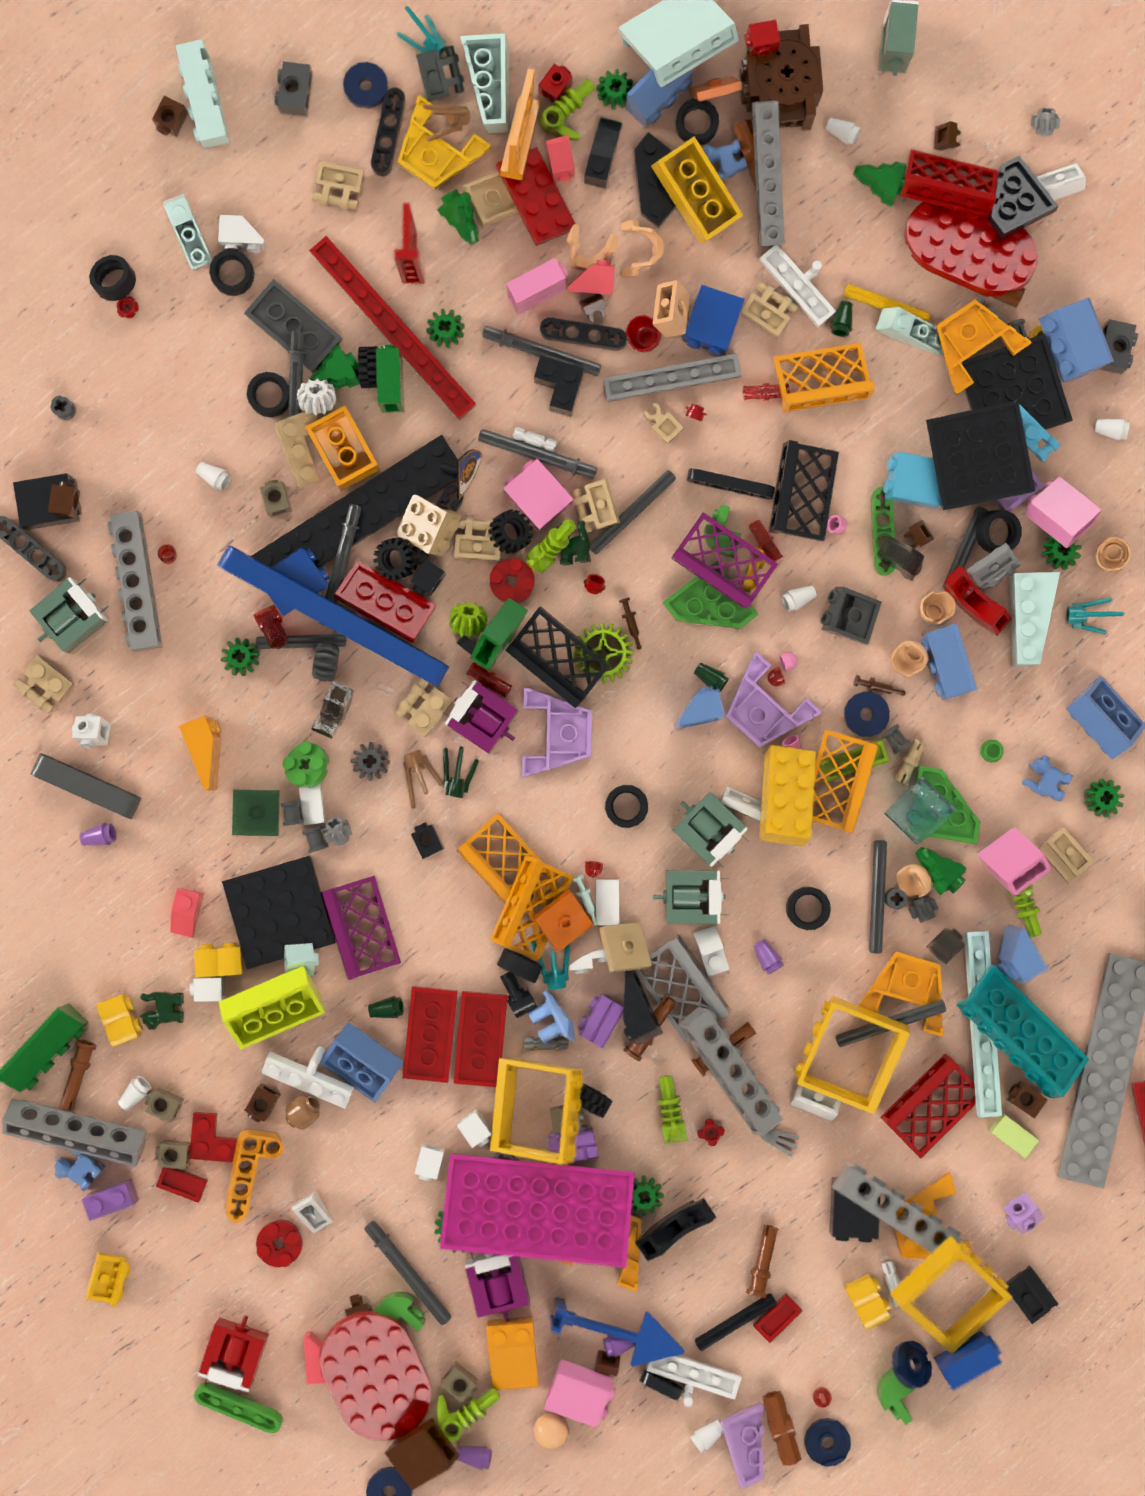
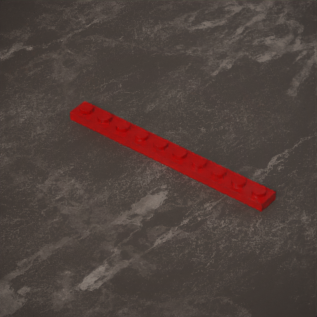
(392, 327)

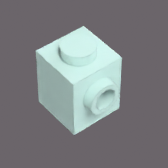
(300, 955)

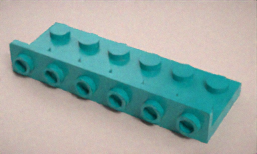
(1023, 1033)

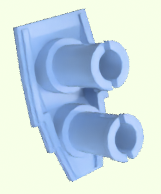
(562, 1023)

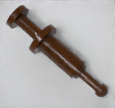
(631, 622)
(877, 686)

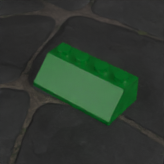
(42, 1048)

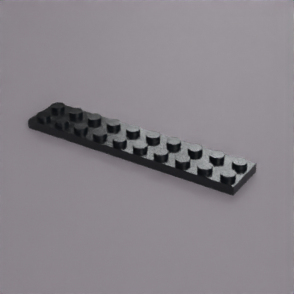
(380, 501)

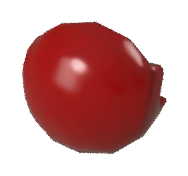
(643, 334)

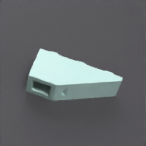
(187, 231)
(909, 329)

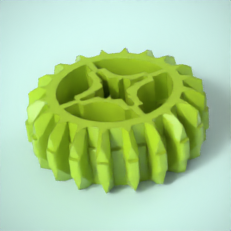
(613, 652)

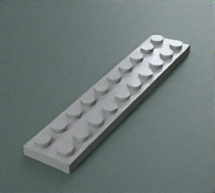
(1106, 1074)

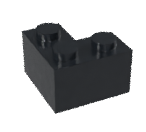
(564, 380)

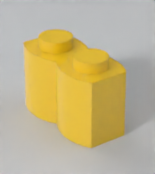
(218, 961)
(119, 1019)
(867, 1301)

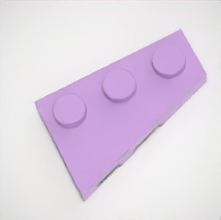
(744, 1441)

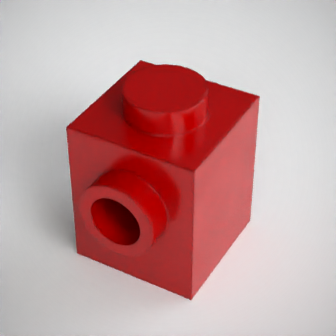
(762, 38)
(555, 83)

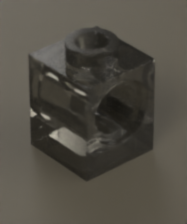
(946, 945)

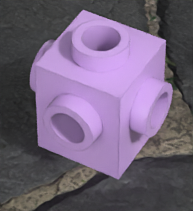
(1022, 1213)

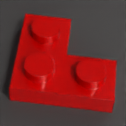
(206, 1144)

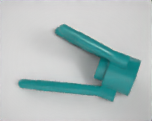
(432, 41)
(1077, 615)
(555, 977)

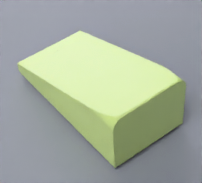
(1013, 1135)

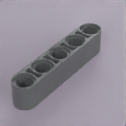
(85, 786)

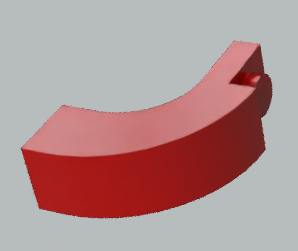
(975, 602)

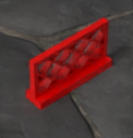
(948, 192)
(408, 258)
(916, 1096)

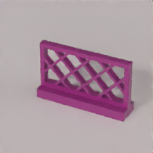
(711, 576)
(342, 935)

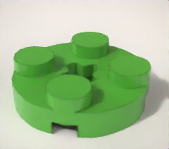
(317, 767)

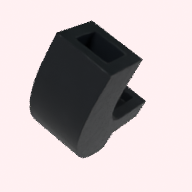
(673, 1227)

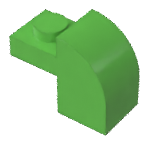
(723, 540)
(398, 1305)
(890, 1393)

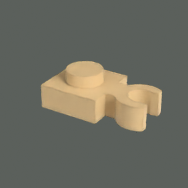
(665, 426)

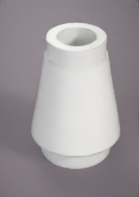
(843, 130)
(1112, 428)
(214, 476)
(797, 598)
(134, 1093)
(707, 1436)

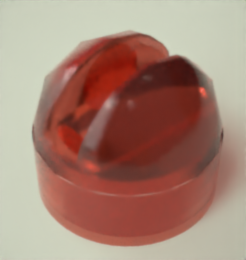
(167, 550)
(776, 677)
(593, 868)
(818, 1401)

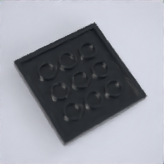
(1022, 377)
(980, 455)
(278, 910)

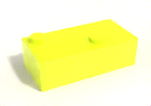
(271, 1007)

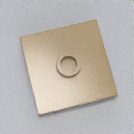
(490, 199)
(625, 947)

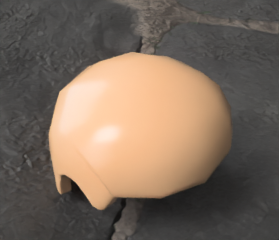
(1112, 554)
(937, 608)
(909, 658)
(914, 880)
(550, 1431)

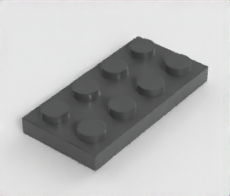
(281, 313)

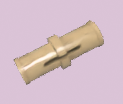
(910, 762)

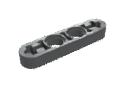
(28, 549)

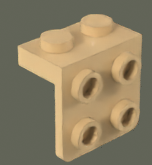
(428, 526)

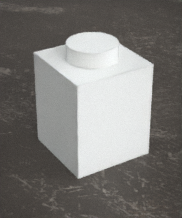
(208, 988)
(475, 1129)
(429, 1162)

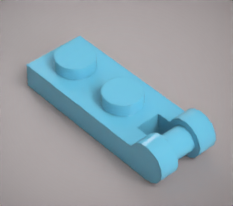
(1034, 433)

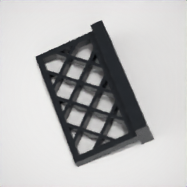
(785, 485)
(545, 671)

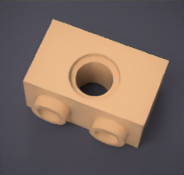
(671, 309)

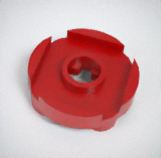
(512, 567)
(273, 1231)

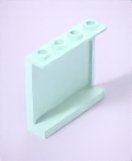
(678, 36)

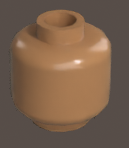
(302, 1112)

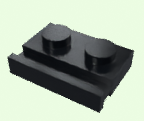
(1031, 1294)

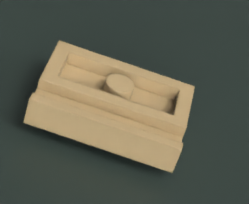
(1065, 855)

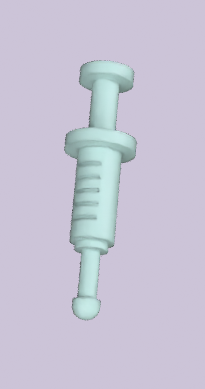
(585, 897)

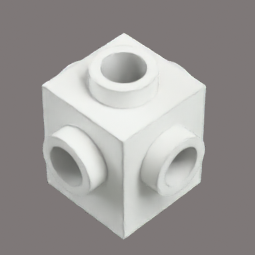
(91, 730)

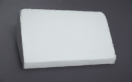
(1063, 181)
(312, 805)
(607, 901)
(815, 1103)

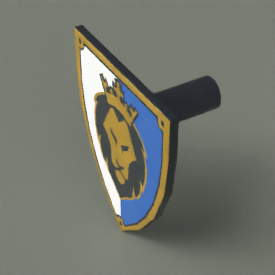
(464, 469)

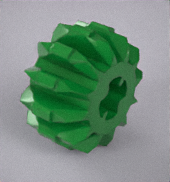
(608, 83)
(442, 335)
(1058, 557)
(236, 664)
(1101, 789)
(653, 1195)

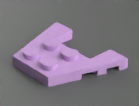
(758, 713)
(566, 733)

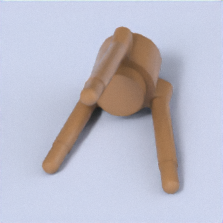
(455, 115)
(415, 762)

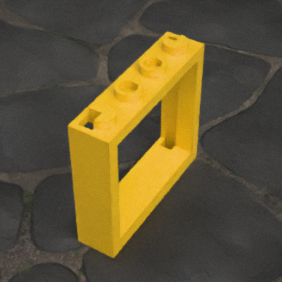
(886, 1069)
(505, 1105)
(931, 1270)

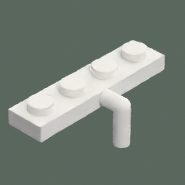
(798, 284)
(307, 1078)
(696, 1375)

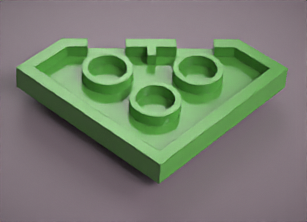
(704, 605)
(962, 823)

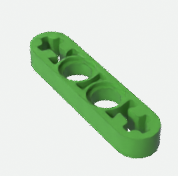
(881, 531)

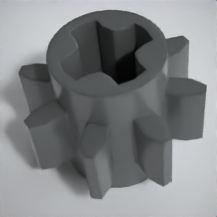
(923, 908)

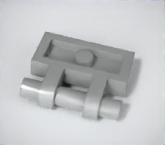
(994, 567)

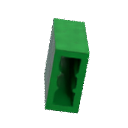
(390, 379)
(498, 634)

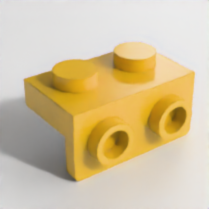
(108, 1278)

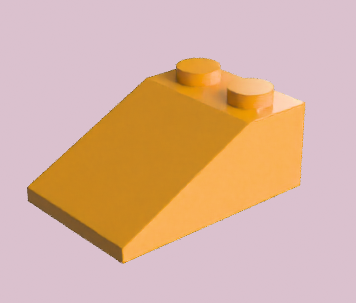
(342, 448)
(204, 747)
(512, 1353)

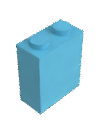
(912, 480)

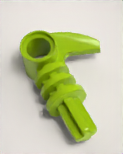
(562, 109)
(544, 553)
(1028, 912)
(673, 1129)
(464, 1417)

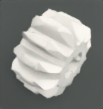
(316, 397)

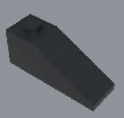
(602, 153)
(638, 1014)

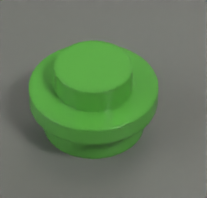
(991, 751)

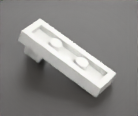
(742, 803)

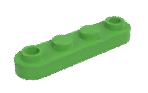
(238, 1407)

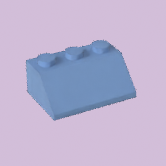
(649, 99)
(1076, 340)
(948, 662)
(702, 709)
(1106, 717)
(1019, 955)
(361, 1062)

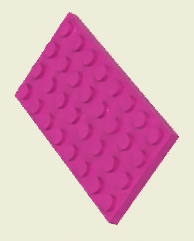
(537, 1210)

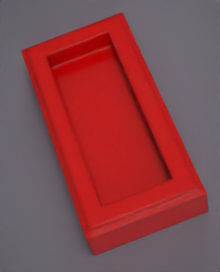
(182, 1183)
(777, 1318)

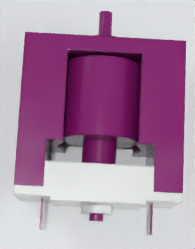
(487, 723)
(499, 1290)

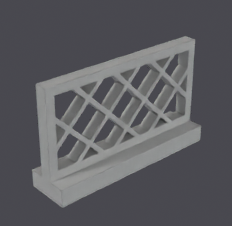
(694, 972)

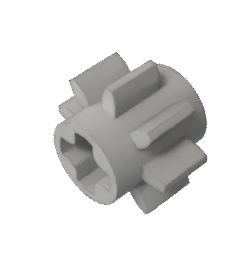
(1045, 121)
(337, 831)

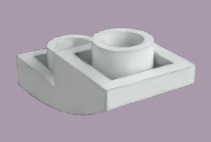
(584, 962)

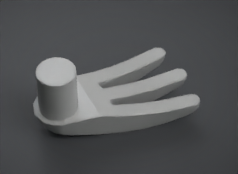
(772, 1136)

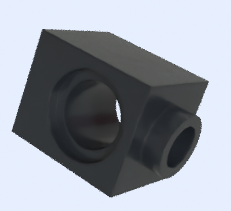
(427, 578)
(426, 851)

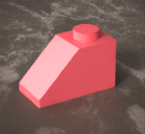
(560, 159)
(595, 279)
(185, 911)
(312, 1348)

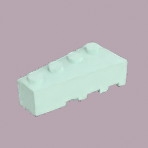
(490, 75)
(203, 94)
(1030, 609)

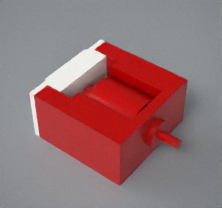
(236, 1346)

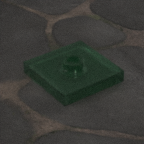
(256, 812)

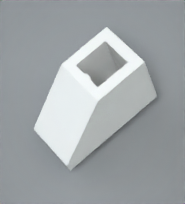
(238, 234)

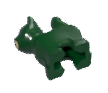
(577, 546)
(165, 1008)

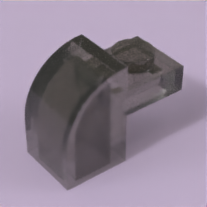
(901, 557)
(333, 710)

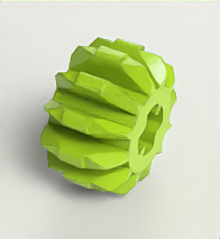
(468, 619)

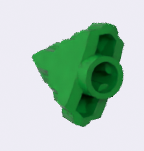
(885, 180)
(459, 214)
(338, 369)
(943, 871)

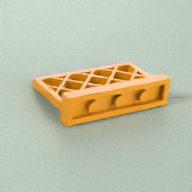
(521, 131)
(830, 394)
(859, 784)
(483, 867)
(519, 902)

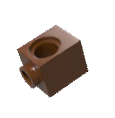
(169, 107)
(64, 500)
(269, 1096)
(1035, 1103)

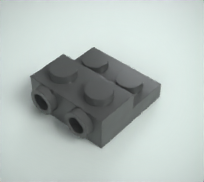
(850, 615)

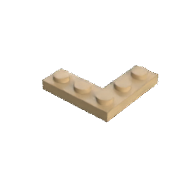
(291, 437)

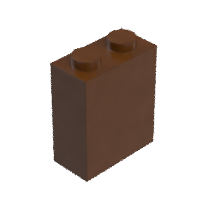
(422, 1454)

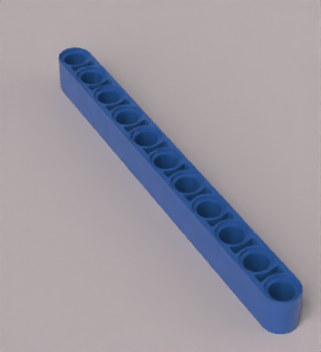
(332, 615)

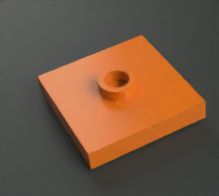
(715, 88)
(562, 920)

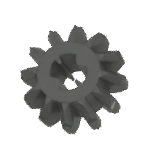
(325, 662)
(365, 755)

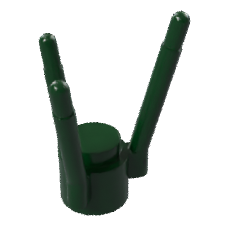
(455, 786)

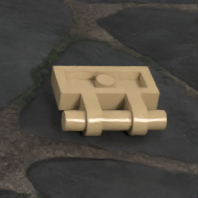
(338, 178)
(766, 315)
(601, 505)
(475, 547)
(46, 677)
(429, 711)

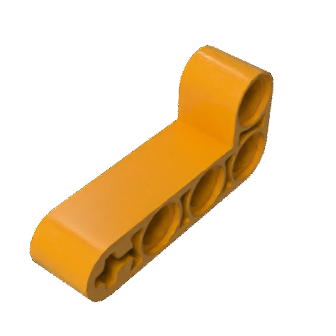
(247, 1175)

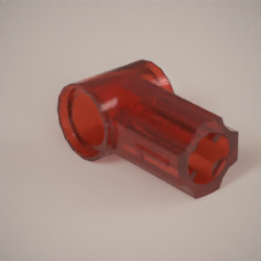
(270, 624)

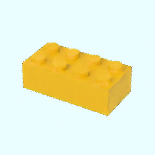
(697, 190)
(787, 796)

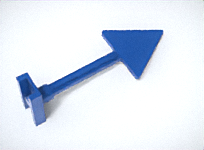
(651, 1341)

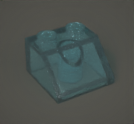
(920, 811)

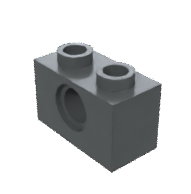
(294, 75)
(1125, 335)

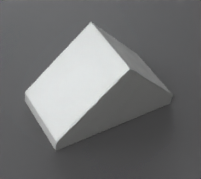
(312, 1212)

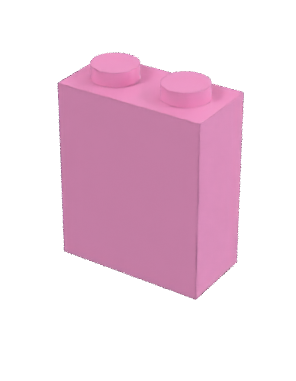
(537, 285)
(537, 494)
(1062, 511)
(1014, 861)
(580, 1393)

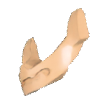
(657, 250)
(578, 261)

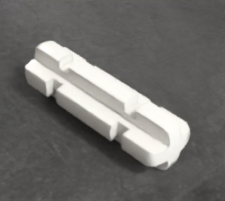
(534, 439)
(891, 1278)

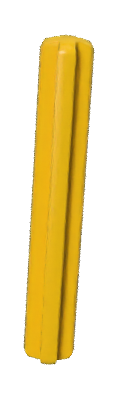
(880, 301)

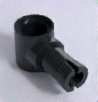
(519, 998)

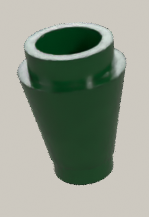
(842, 320)
(711, 676)
(387, 1008)

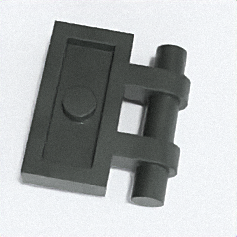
(433, 75)

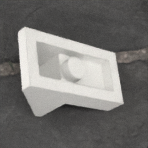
(711, 951)

